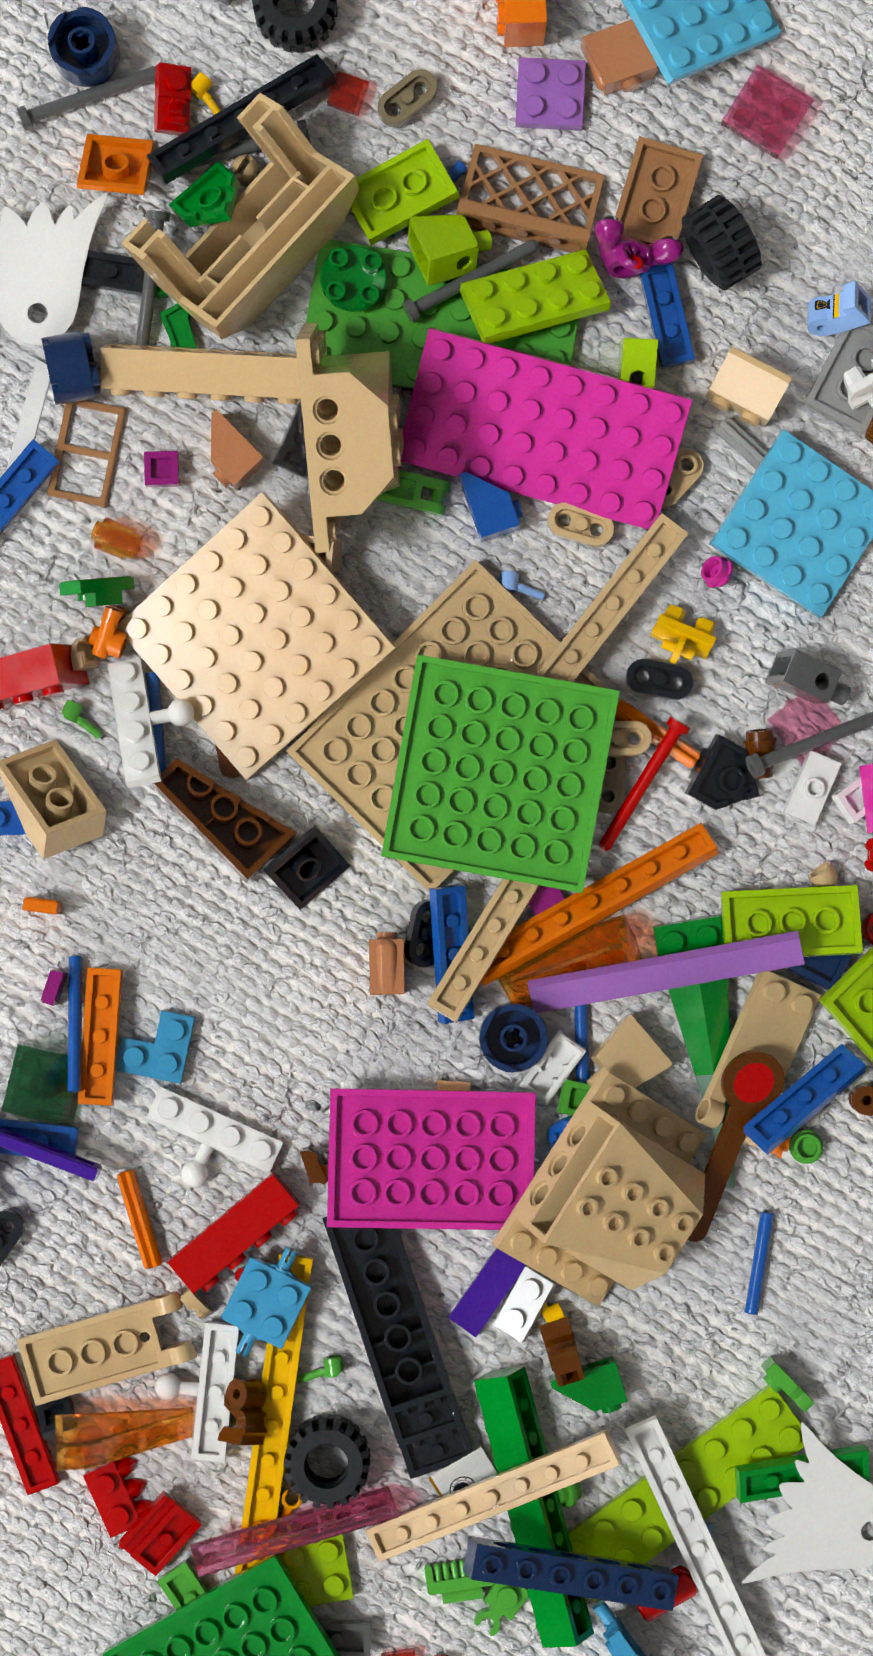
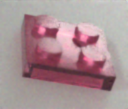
(767, 111)

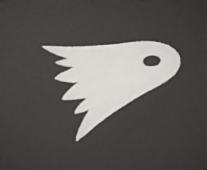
(43, 267)
(824, 1517)

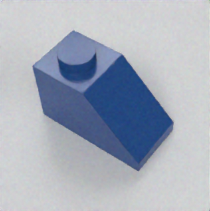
(490, 507)

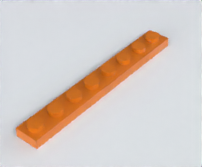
(603, 899)

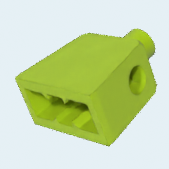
(445, 246)
(638, 357)

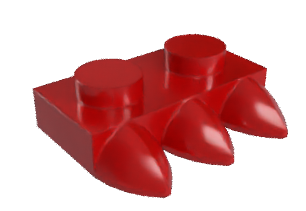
(115, 1495)

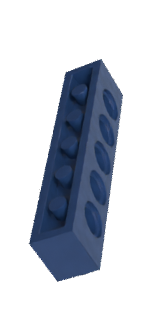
(570, 1573)

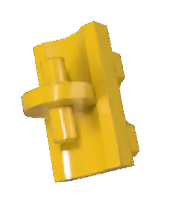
(681, 638)

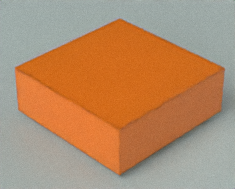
(42, 905)

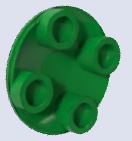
(353, 277)

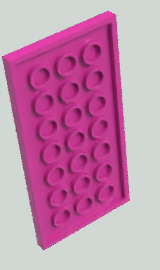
(543, 428)

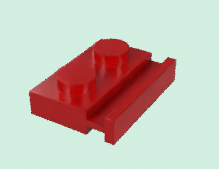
(159, 1533)

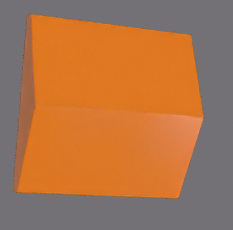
(115, 164)

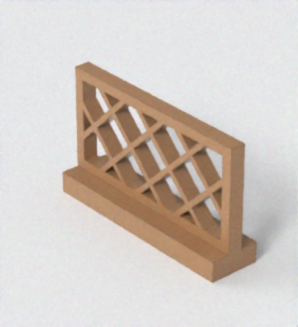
(520, 225)

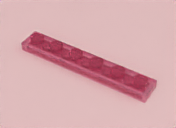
(293, 1531)

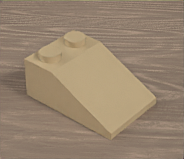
(52, 799)

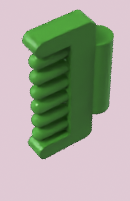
(453, 1588)

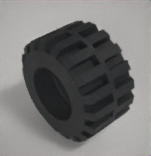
(297, 30)
(721, 242)
(321, 1489)

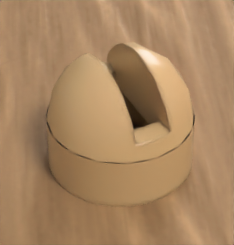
(250, 172)
(824, 875)

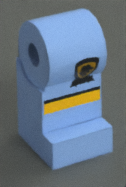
(839, 311)

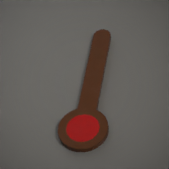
(749, 1086)

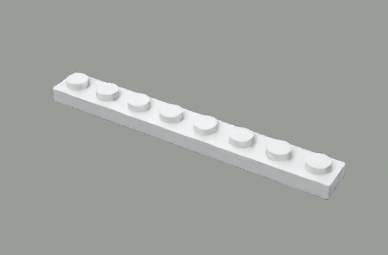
(693, 1538)

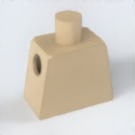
(629, 1054)

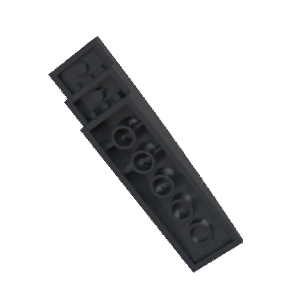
(401, 1347)

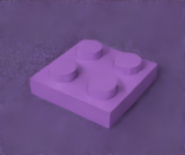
(550, 94)

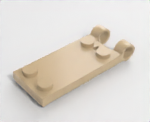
(769, 1021)
(101, 1350)

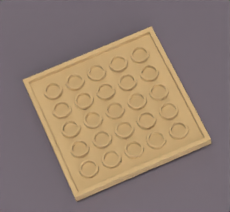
(256, 636)

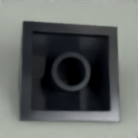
(307, 867)

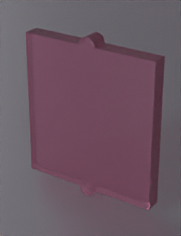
(801, 720)

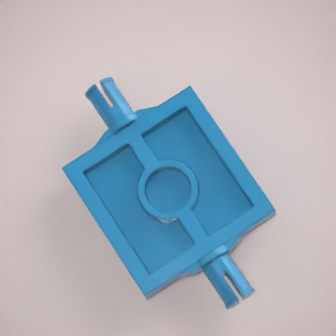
(266, 1301)
(617, 1636)

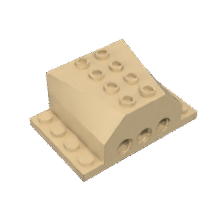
(347, 431)
(610, 1195)

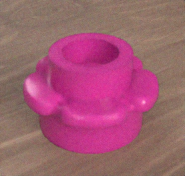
(716, 571)

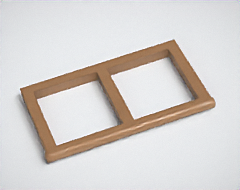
(111, 457)

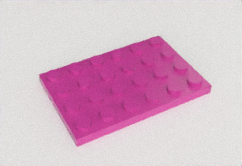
(428, 1157)

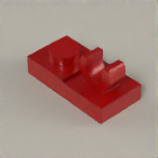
(172, 99)

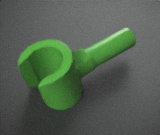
(72, 713)
(332, 1368)

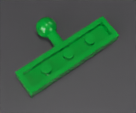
(762, 1479)

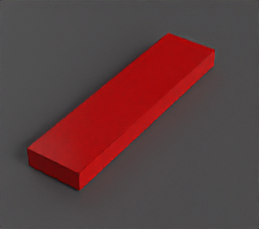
(23, 1430)

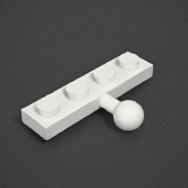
(136, 721)
(213, 1132)
(216, 1373)

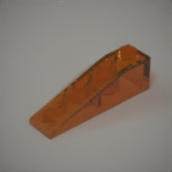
(595, 947)
(105, 1437)

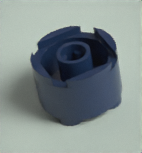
(76, 30)
(69, 368)
(519, 1055)

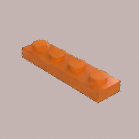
(100, 1036)

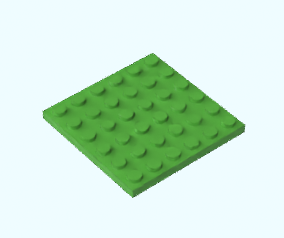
(500, 773)

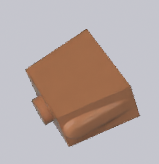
(618, 58)
(387, 964)

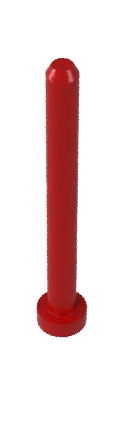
(642, 784)

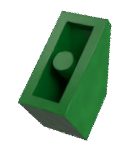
(599, 1390)

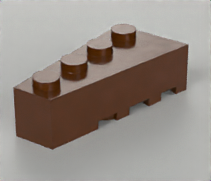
(231, 826)

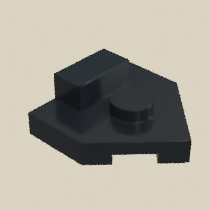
(721, 775)

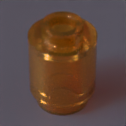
(116, 539)

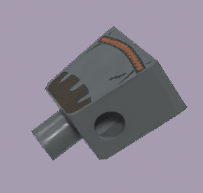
(807, 678)

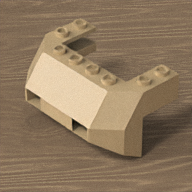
(272, 234)

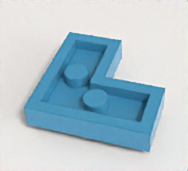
(166, 1056)

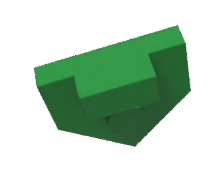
(209, 198)
(99, 590)

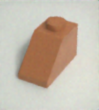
(232, 454)

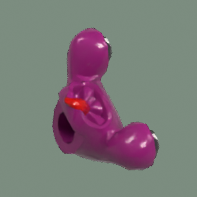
(628, 256)

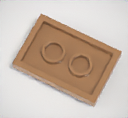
(657, 190)

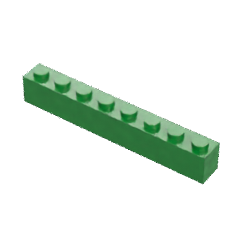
(514, 1440)

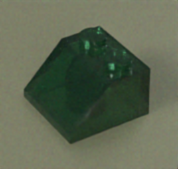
(40, 1085)

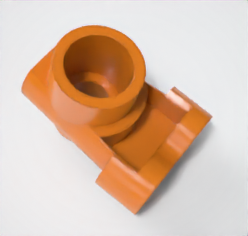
(107, 638)

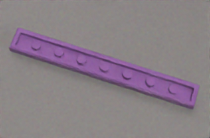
(666, 972)

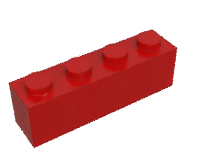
(234, 1232)

